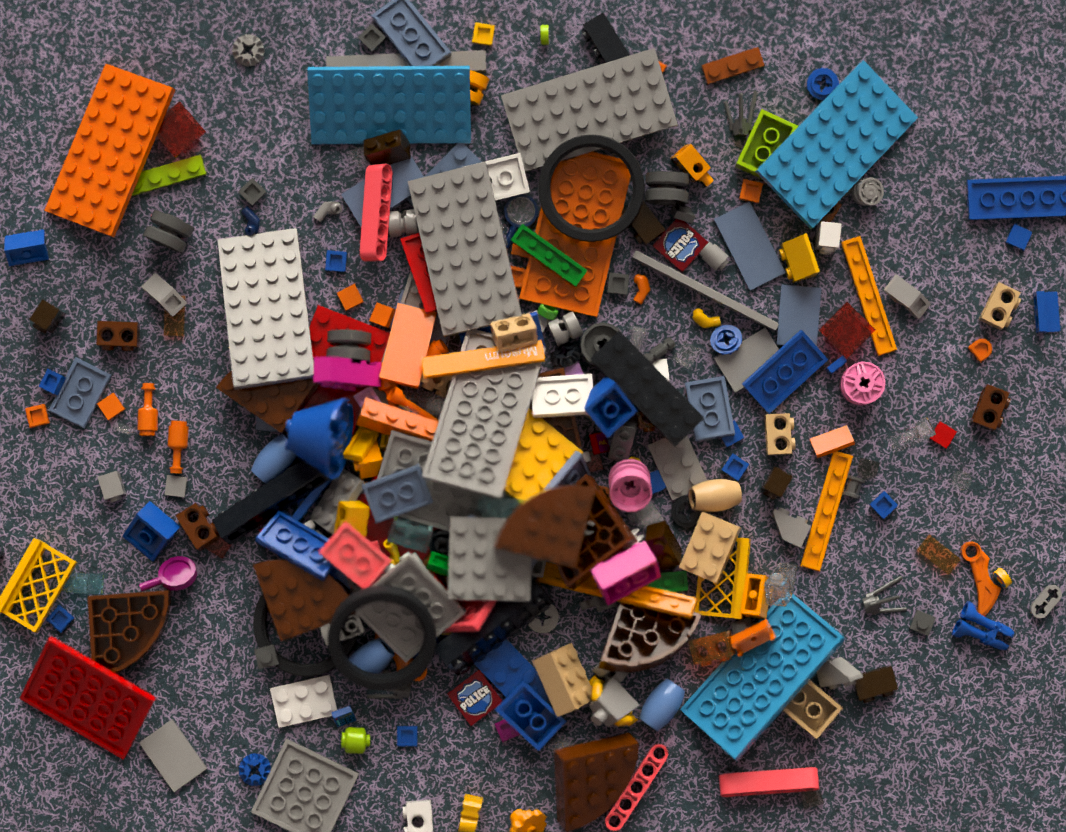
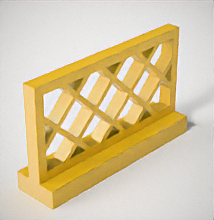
(741, 568)
(23, 573)

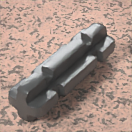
(660, 350)

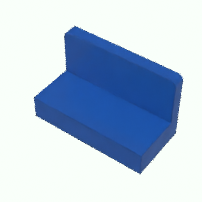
(26, 247)
(1046, 311)

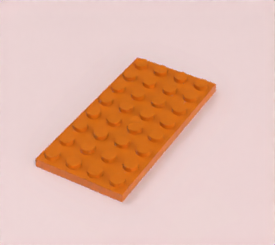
(109, 150)
(591, 196)

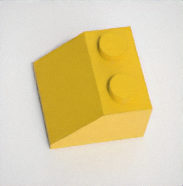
(799, 258)

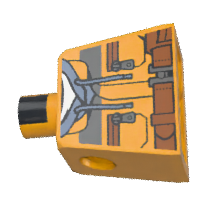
(687, 158)

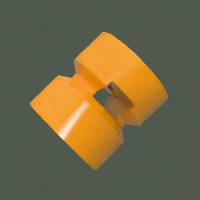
(480, 83)

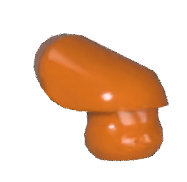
(643, 287)

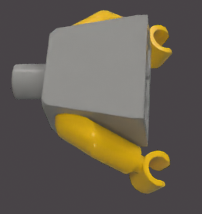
(611, 703)

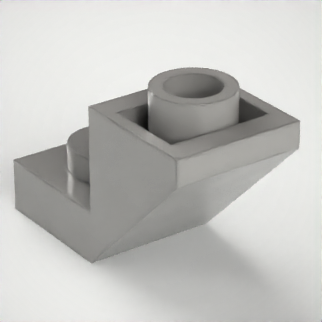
(164, 294)
(908, 296)

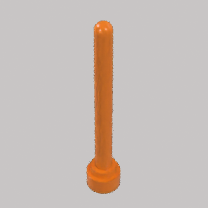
(397, 397)

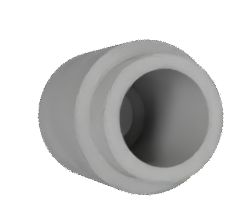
(714, 256)

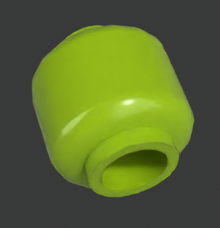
(355, 740)

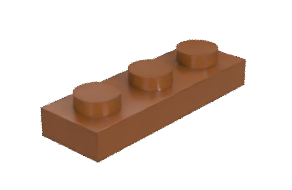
(733, 65)

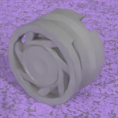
(867, 192)

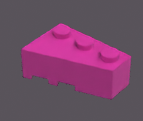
(346, 374)

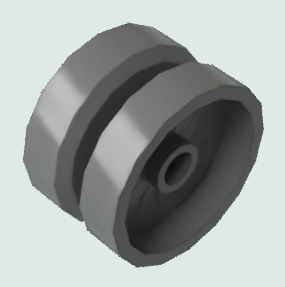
(667, 188)
(169, 230)
(593, 336)
(348, 344)

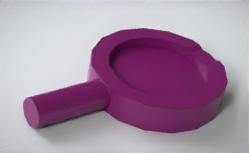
(173, 574)

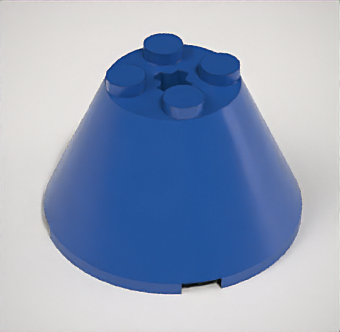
(321, 435)

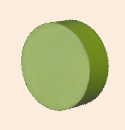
(544, 34)

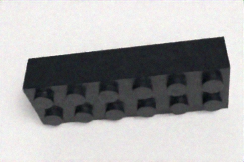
(647, 388)
(465, 648)

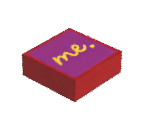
(599, 443)

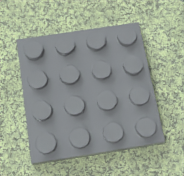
(479, 568)
(398, 624)
(304, 790)

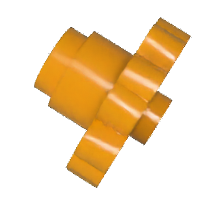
(527, 821)

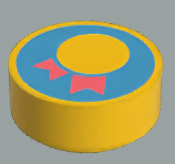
(1002, 577)

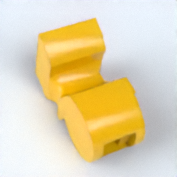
(470, 813)

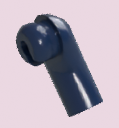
(252, 223)

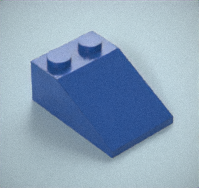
(530, 715)

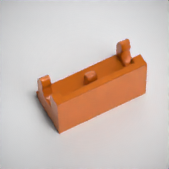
(752, 637)

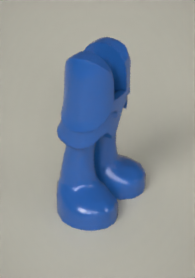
(986, 637)

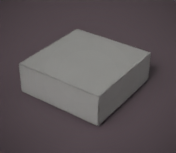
(176, 486)

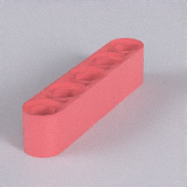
(376, 212)
(768, 782)
(635, 797)

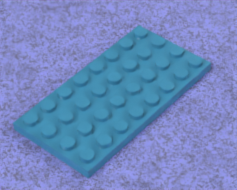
(370, 101)
(836, 144)
(755, 688)

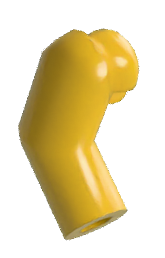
(704, 321)
(393, 550)

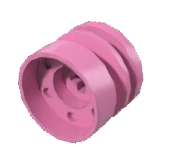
(860, 395)
(630, 485)

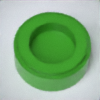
(548, 312)

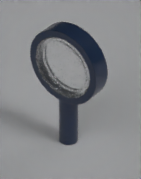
(518, 211)

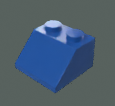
(608, 406)
(151, 531)

